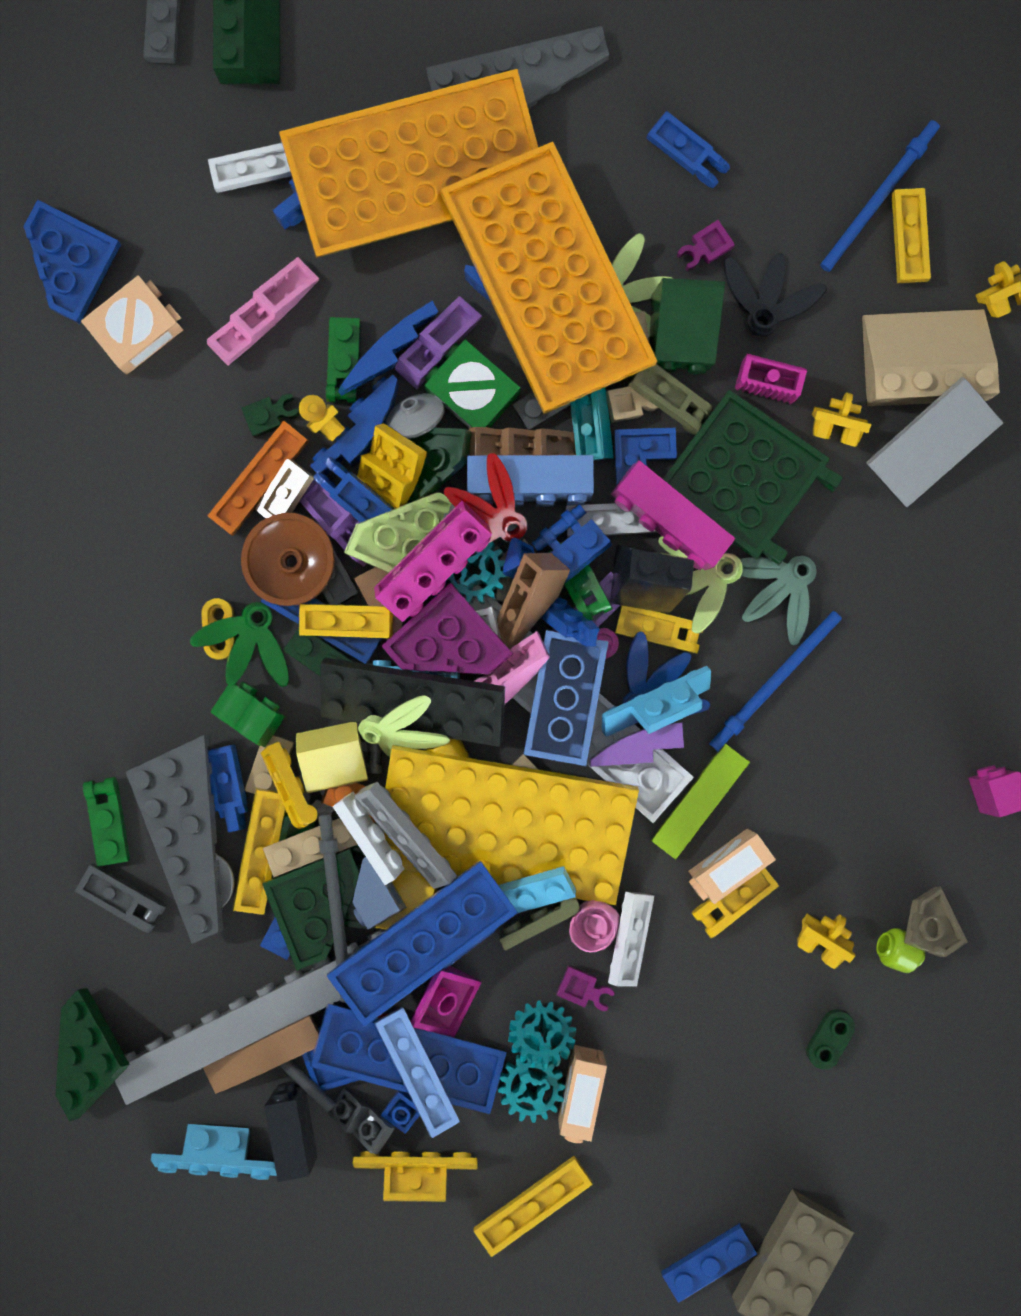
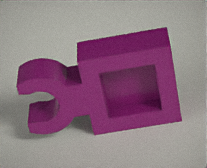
(709, 244)
(579, 987)

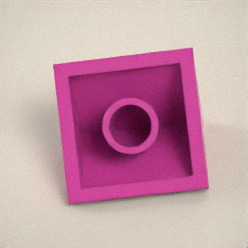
(445, 1001)

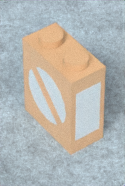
(133, 324)
(730, 866)
(582, 1094)

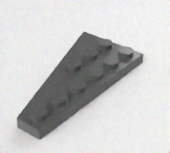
(540, 64)

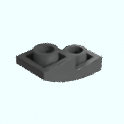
(361, 1120)

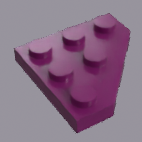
(448, 638)

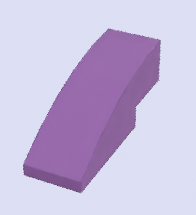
(436, 340)
(330, 515)
(639, 746)

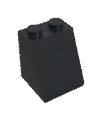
(650, 579)

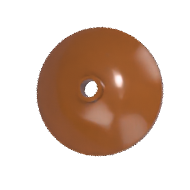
(270, 547)

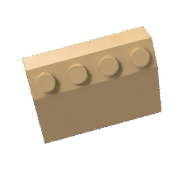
(924, 353)

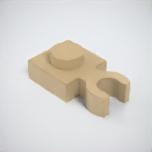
(627, 404)

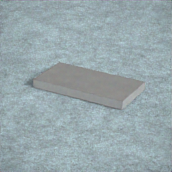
(934, 442)

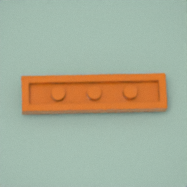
(256, 478)

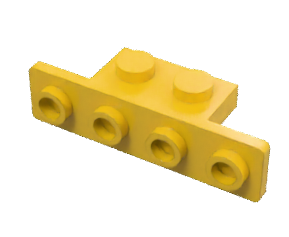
(415, 1177)

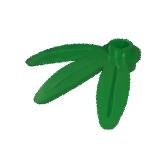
(244, 645)

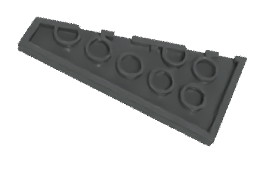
(182, 825)

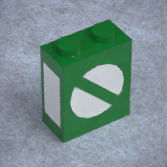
(471, 387)

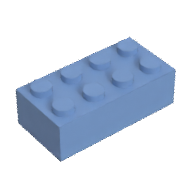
(537, 478)
(565, 700)

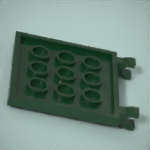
(748, 474)

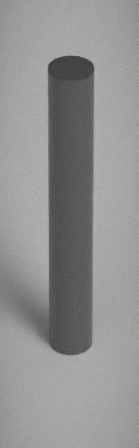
(308, 1085)

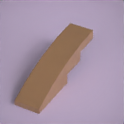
(521, 442)
(263, 1055)

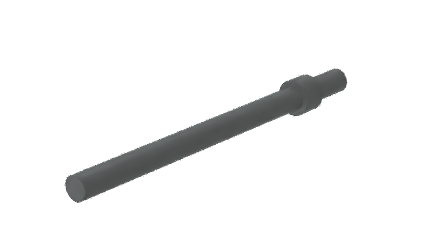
(328, 847)

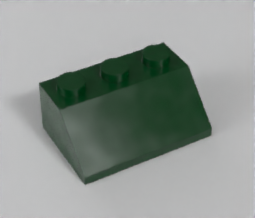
(246, 41)

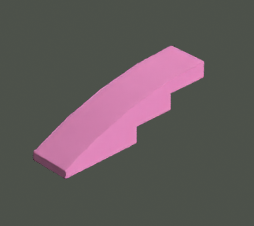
(263, 311)
(520, 667)

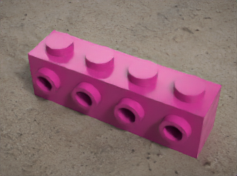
(671, 516)
(433, 562)

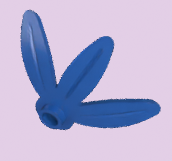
(638, 665)

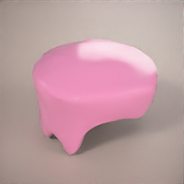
(594, 926)

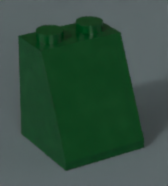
(686, 323)

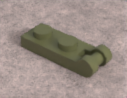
(671, 397)
(540, 921)

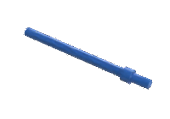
(914, 151)
(734, 724)

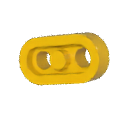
(208, 617)

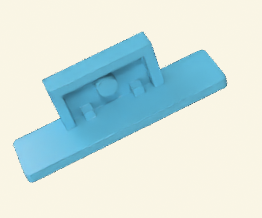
(660, 706)
(215, 1150)

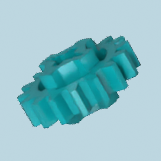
(467, 582)
(529, 1039)
(521, 1094)

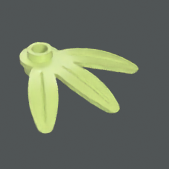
(623, 266)
(716, 580)
(387, 730)

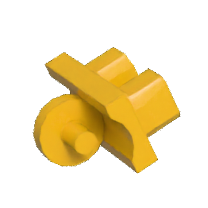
(996, 296)
(320, 416)
(853, 426)
(830, 935)

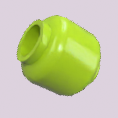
(897, 954)

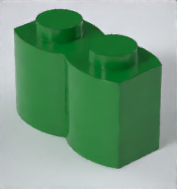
(248, 713)

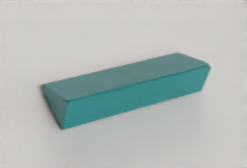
(592, 426)

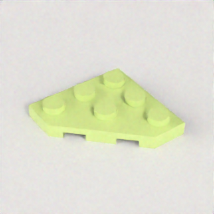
(392, 535)

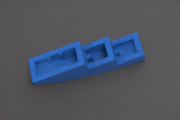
(381, 356)

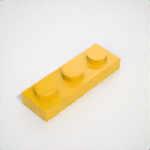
(911, 235)
(345, 621)

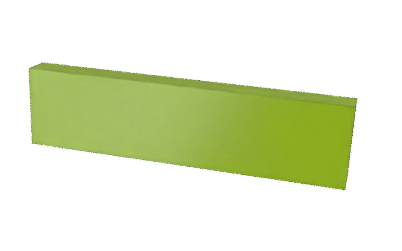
(700, 801)

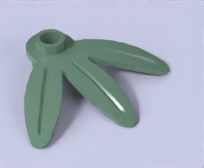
(787, 583)

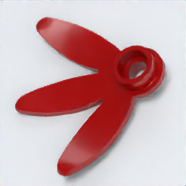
(502, 492)

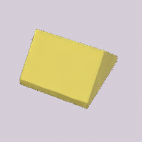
(331, 757)

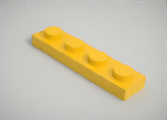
(262, 831)
(532, 1206)

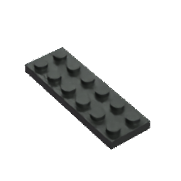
(457, 706)

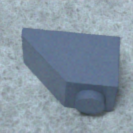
(373, 899)

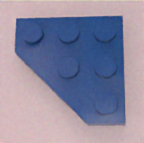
(68, 258)

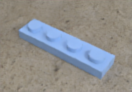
(416, 1072)

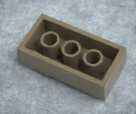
(793, 1260)

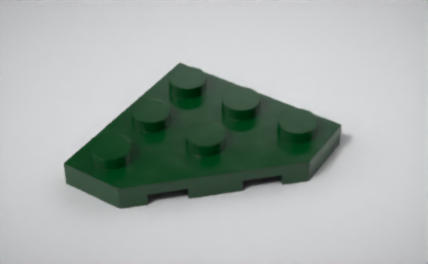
(445, 455)
(303, 908)
(86, 1055)

